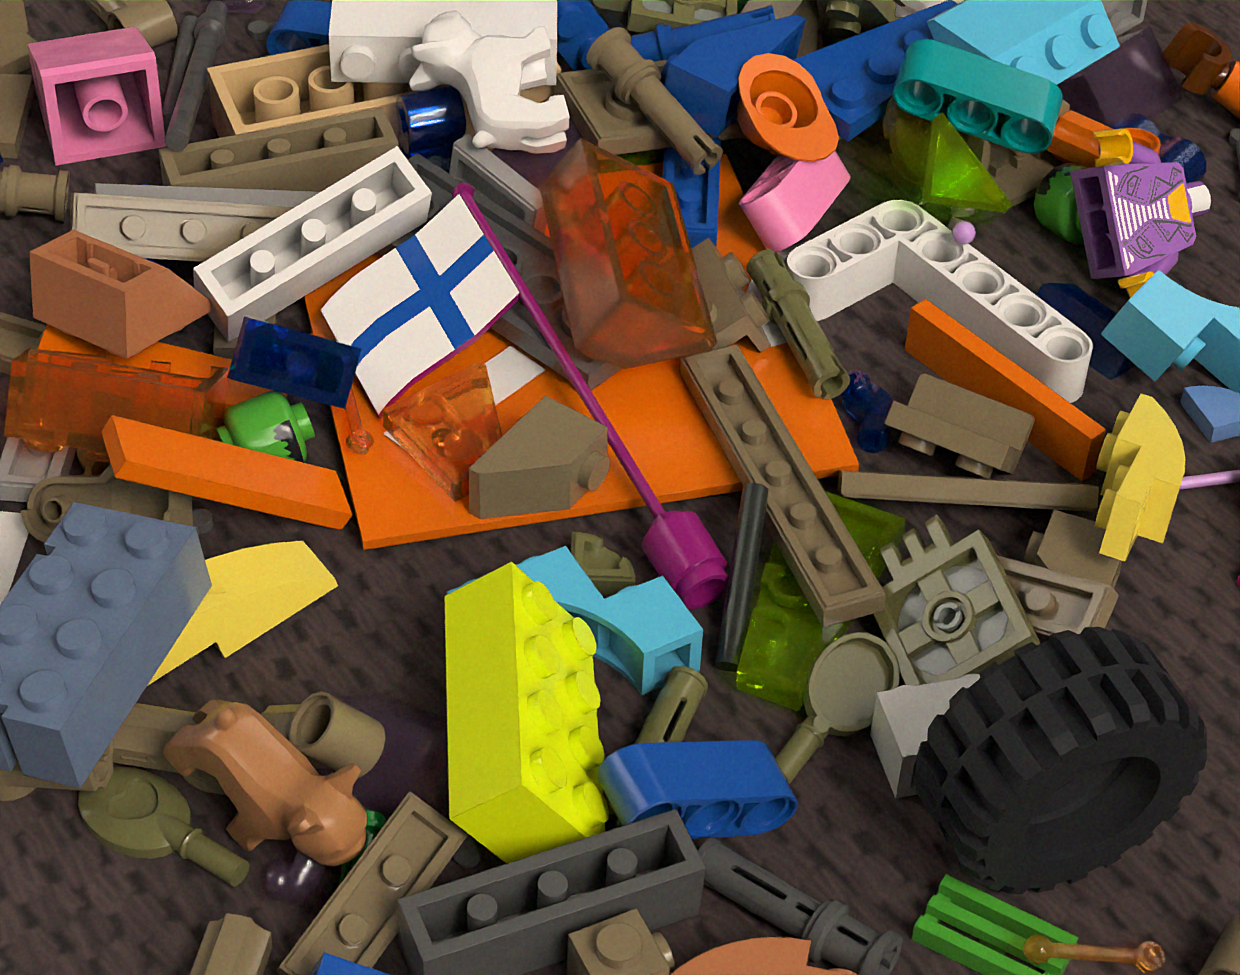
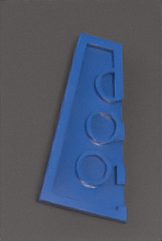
(862, 70)

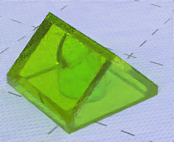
(954, 180)

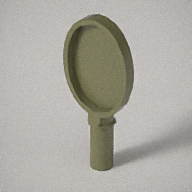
(840, 695)
(152, 819)

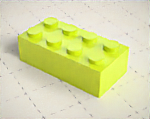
(521, 717)

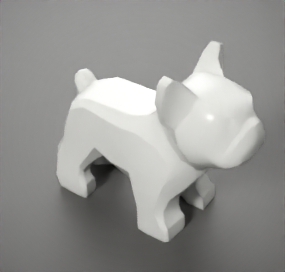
(490, 78)

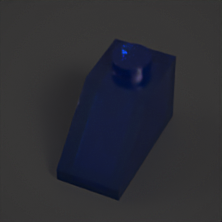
(294, 362)

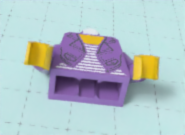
(1135, 210)

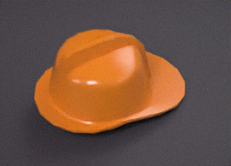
(784, 109)

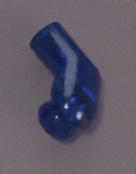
(870, 407)

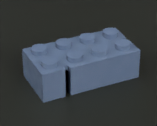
(90, 635)

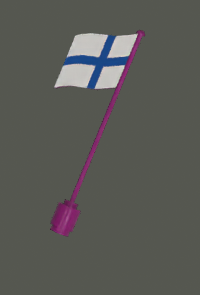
(441, 297)

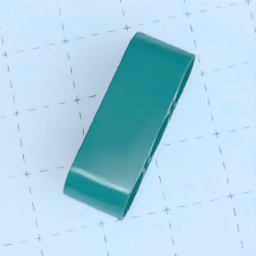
(978, 96)

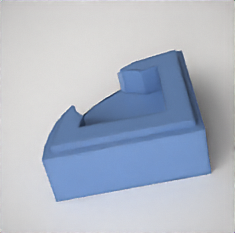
(1213, 411)

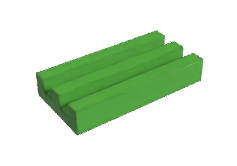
(990, 920)

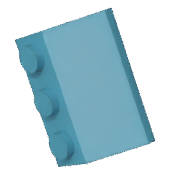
(1030, 35)

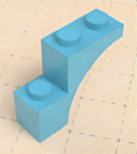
(1172, 326)
(636, 631)

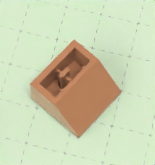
(109, 294)

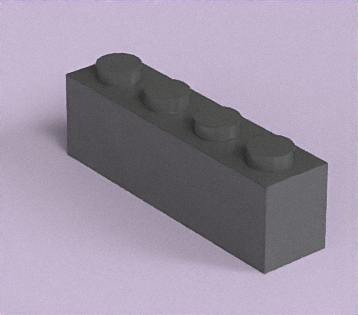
(524, 910)

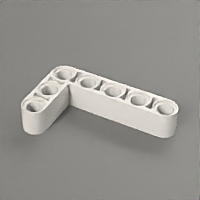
(919, 255)

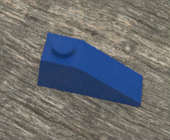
(708, 69)

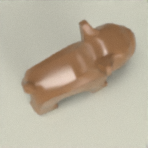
(271, 784)

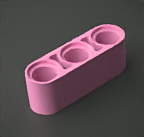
(792, 198)

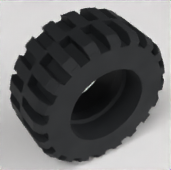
(1060, 760)

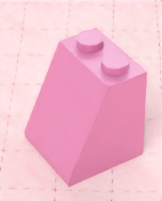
(98, 94)

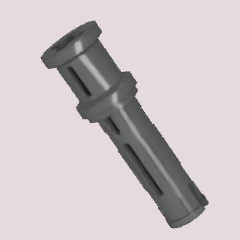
(828, 925)

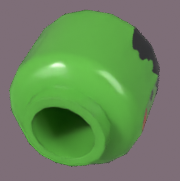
(1056, 204)
(268, 426)

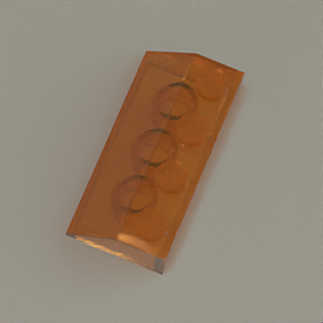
(624, 261)

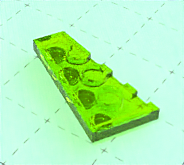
(783, 627)

